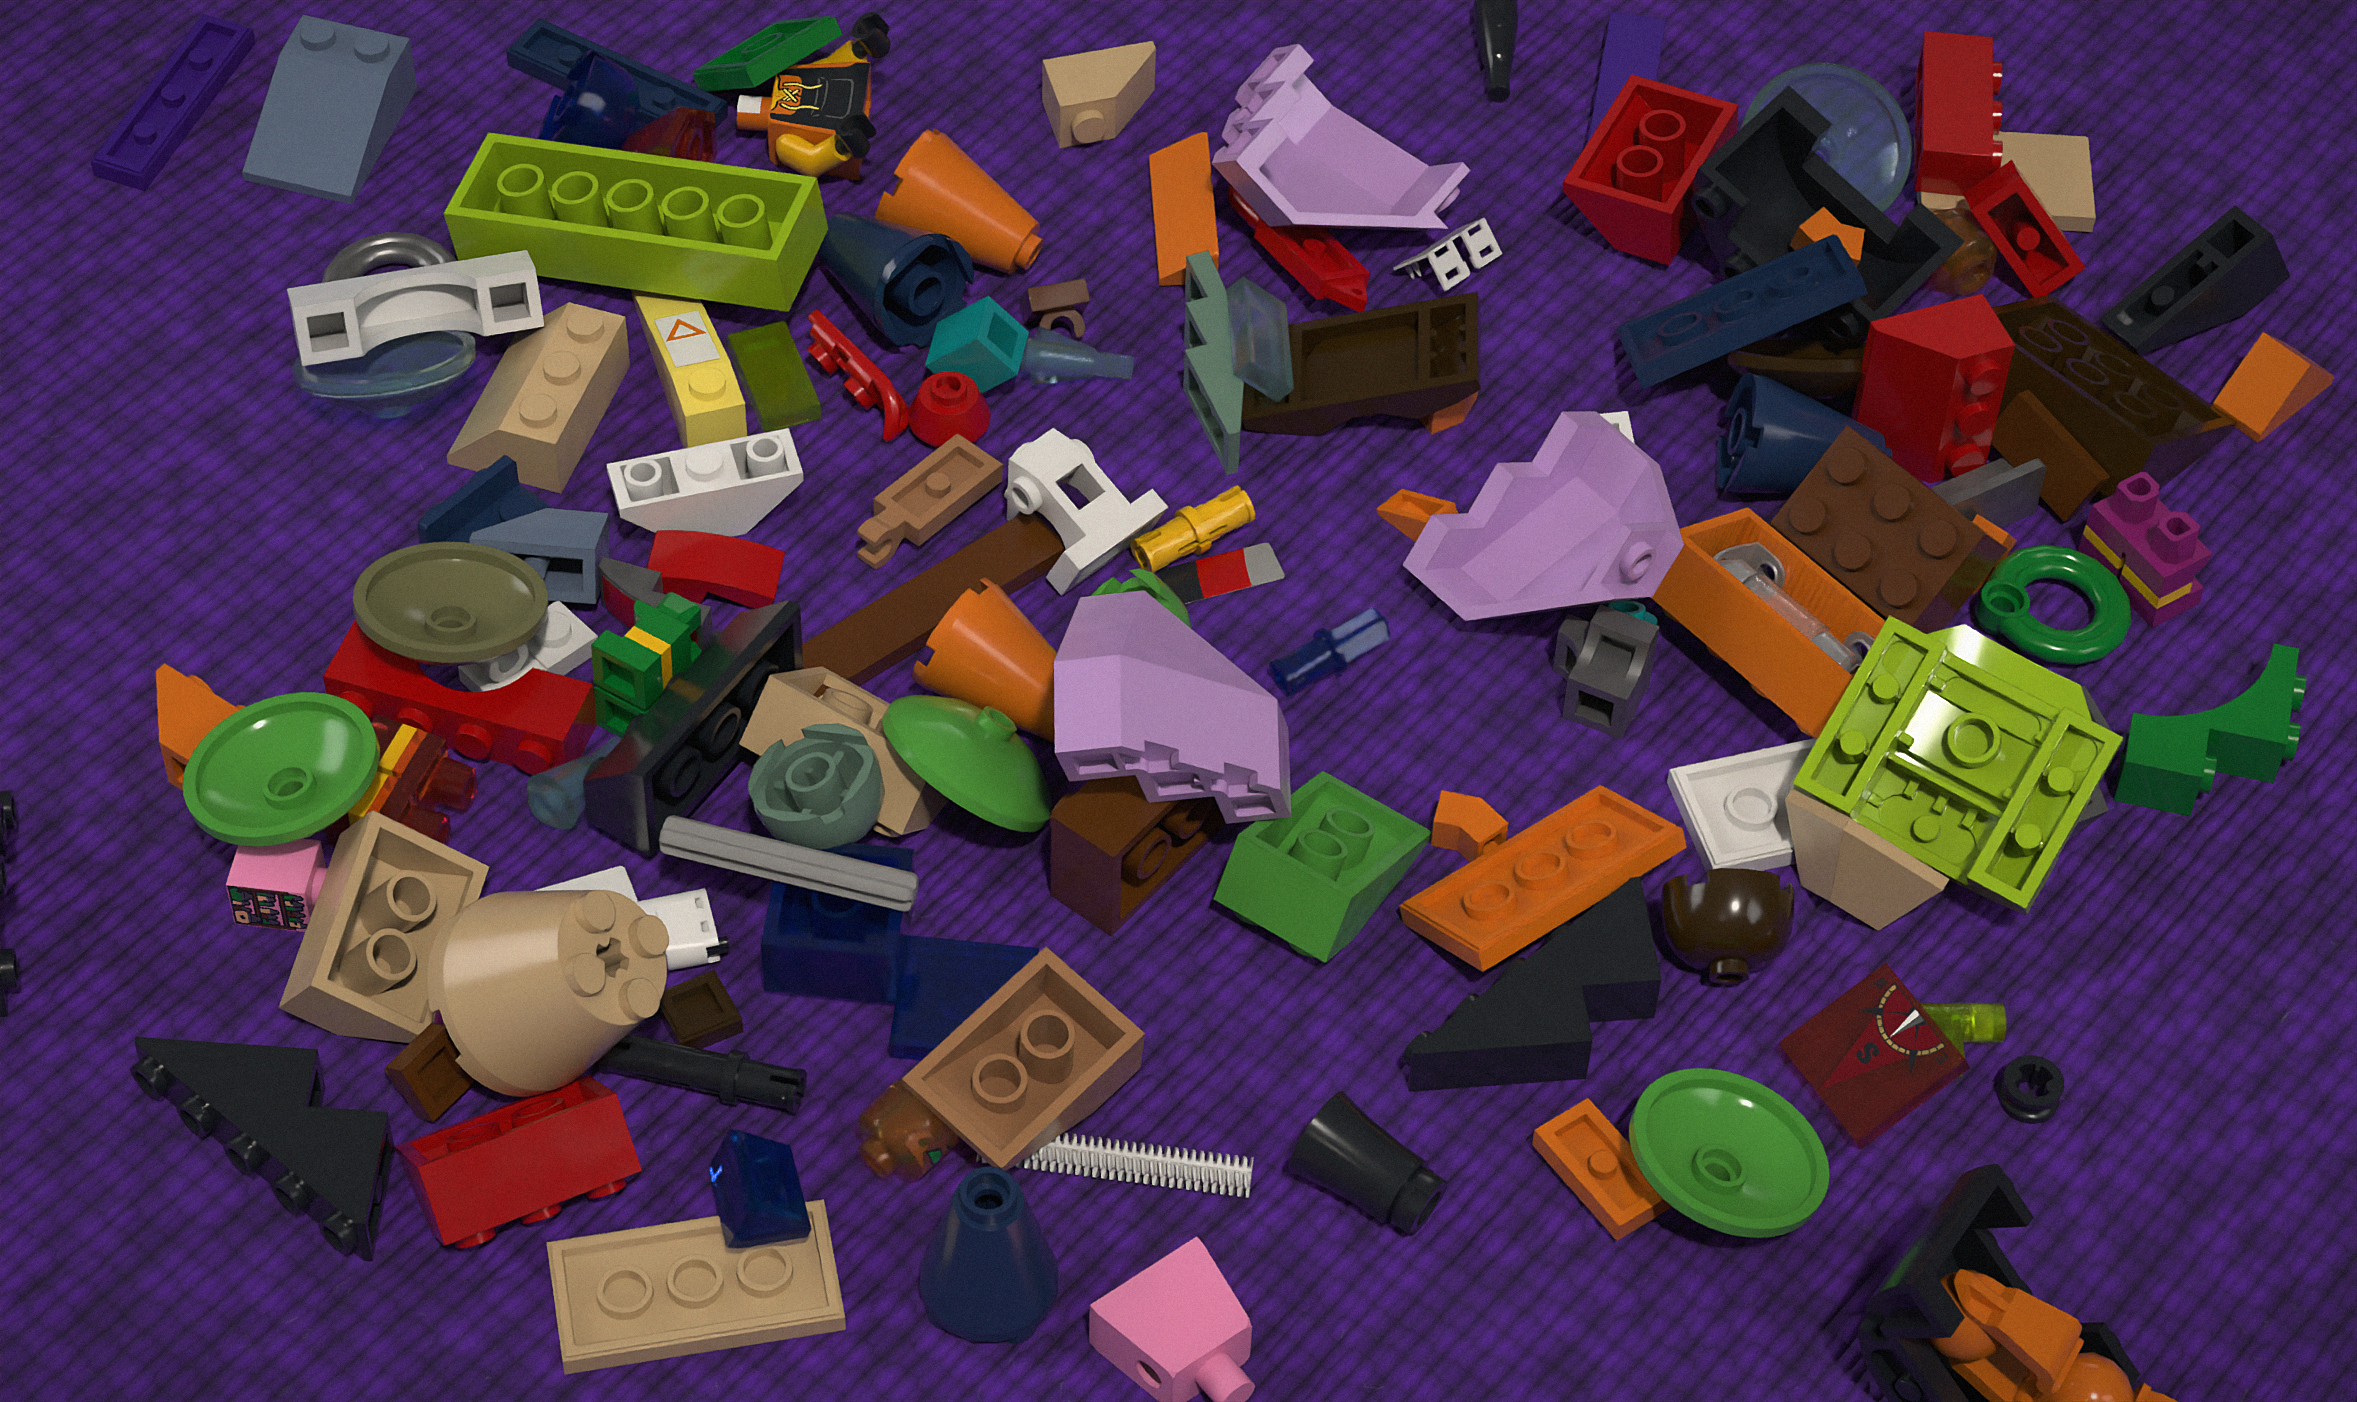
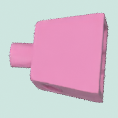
(1177, 1329)

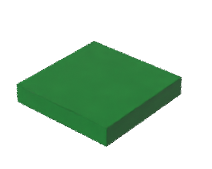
(766, 53)

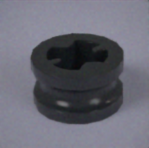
(2037, 1072)

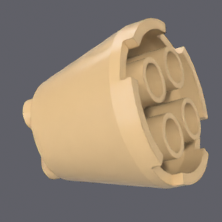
(544, 983)

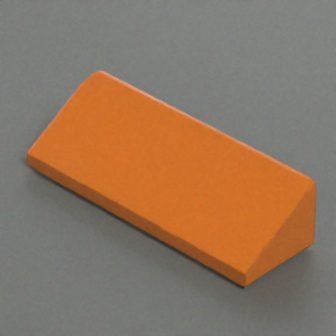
(1182, 206)

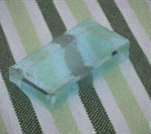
(1260, 339)

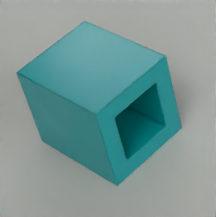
(979, 343)

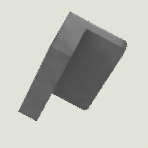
(1996, 491)

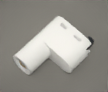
(689, 927)

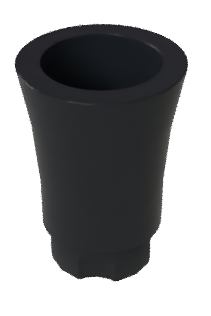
(1367, 1166)

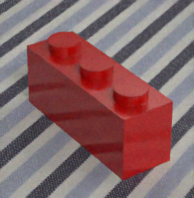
(1956, 113)

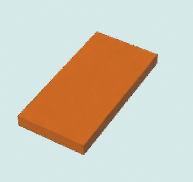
(1542, 877)

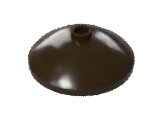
(1803, 364)

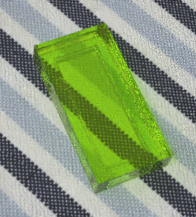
(774, 376)

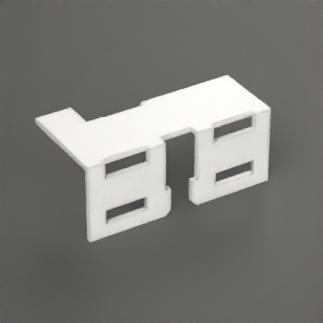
(1451, 258)

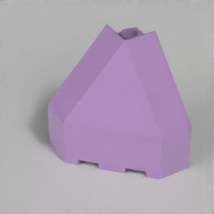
(1318, 166)
(1557, 531)
(1166, 706)

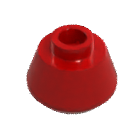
(948, 406)

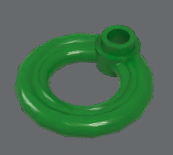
(2005, 605)

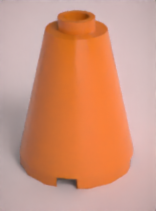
(955, 197)
(993, 659)

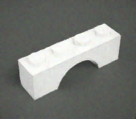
(469, 295)

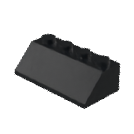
(693, 729)

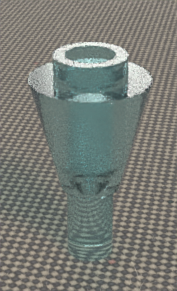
(1058, 358)
(558, 793)

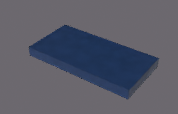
(1741, 310)

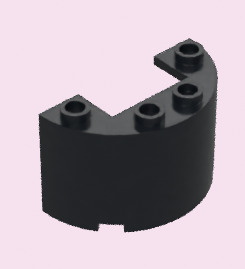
(1773, 181)
(1916, 1305)

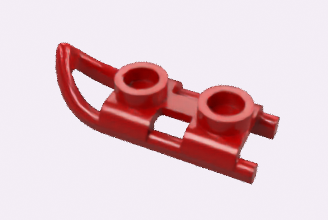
(866, 382)

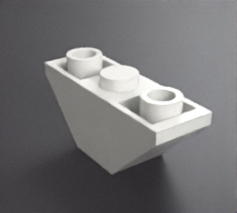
(708, 486)

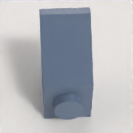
(559, 546)

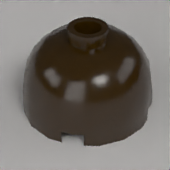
(1729, 923)

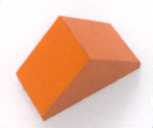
(2270, 387)

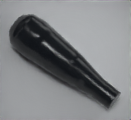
(1496, 37)

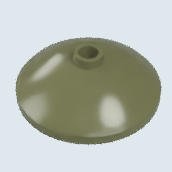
(450, 603)

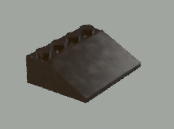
(2107, 394)

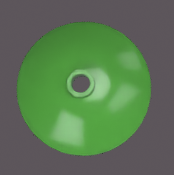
(971, 759)
(281, 769)
(1729, 1153)

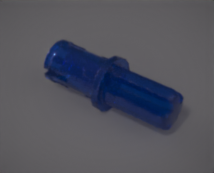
(1329, 651)

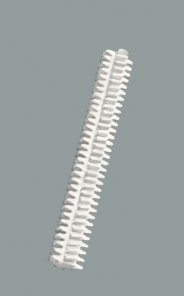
(1142, 1164)

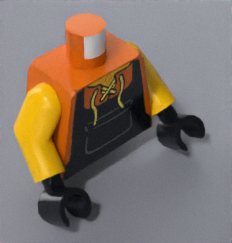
(822, 108)

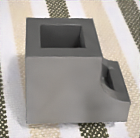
(1605, 668)

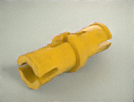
(1193, 529)

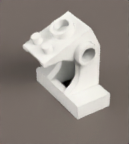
(1089, 534)

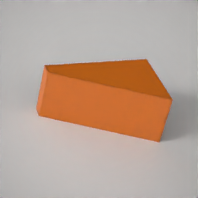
(1411, 511)

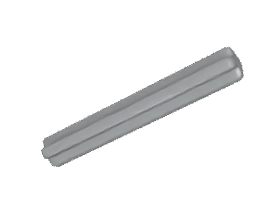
(789, 863)

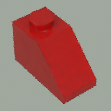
(2023, 230)

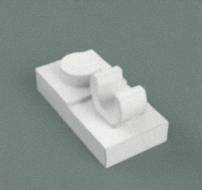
(556, 648)

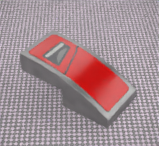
(625, 583)

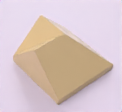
(1856, 865)

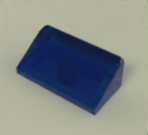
(757, 1191)

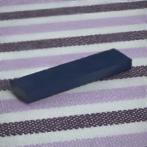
(551, 52)

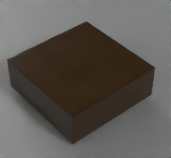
(699, 1012)

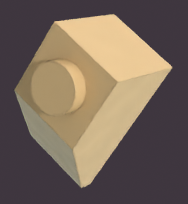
(1097, 91)

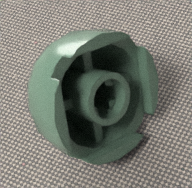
(819, 787)

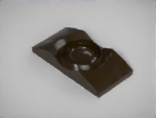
(1375, 363)

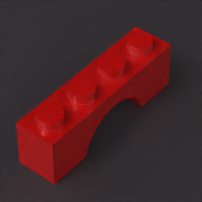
(525, 724)

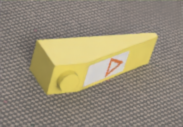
(692, 368)

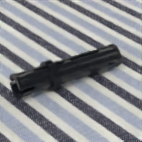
(729, 1075)

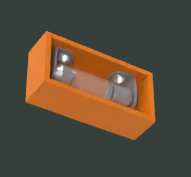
(1786, 635)

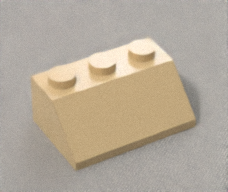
(547, 396)
(789, 706)
(375, 929)

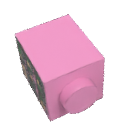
(276, 884)

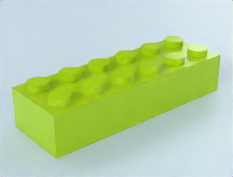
(640, 220)

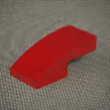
(715, 564)

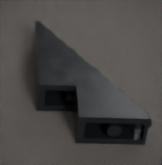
(1540, 1009)
(271, 1122)

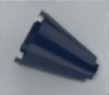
(897, 274)
(1777, 437)

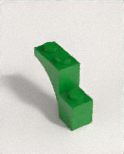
(2177, 756)

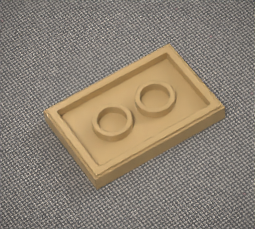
(2055, 169)

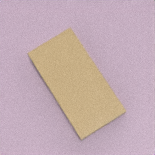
(687, 1293)

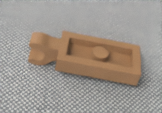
(927, 498)

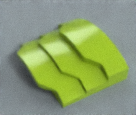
(1962, 758)

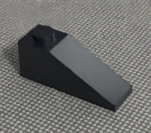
(2201, 286)

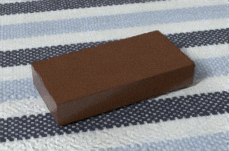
(2031, 432)

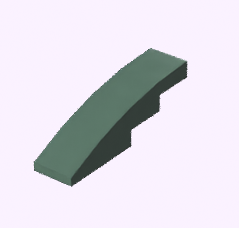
(1208, 363)

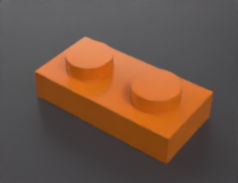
(1599, 1168)

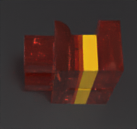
(411, 781)

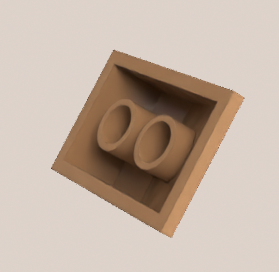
(1028, 1062)

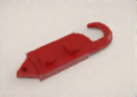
(1310, 257)

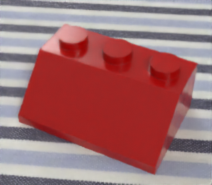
(1643, 165)
(1935, 385)
(520, 1161)

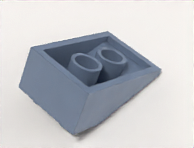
(330, 109)

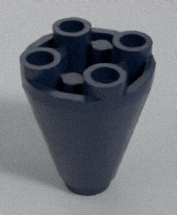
(989, 1263)

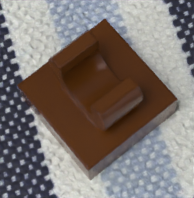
(1057, 303)
(429, 1073)

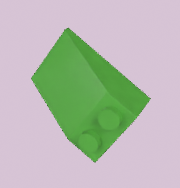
(1321, 868)

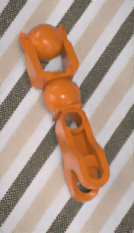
(2027, 1349)

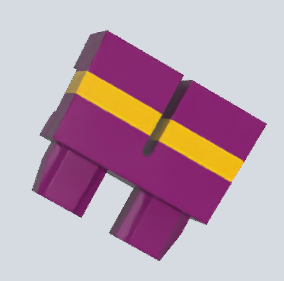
(2147, 549)

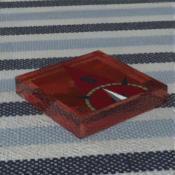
(1874, 1055)

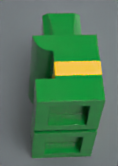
(636, 667)

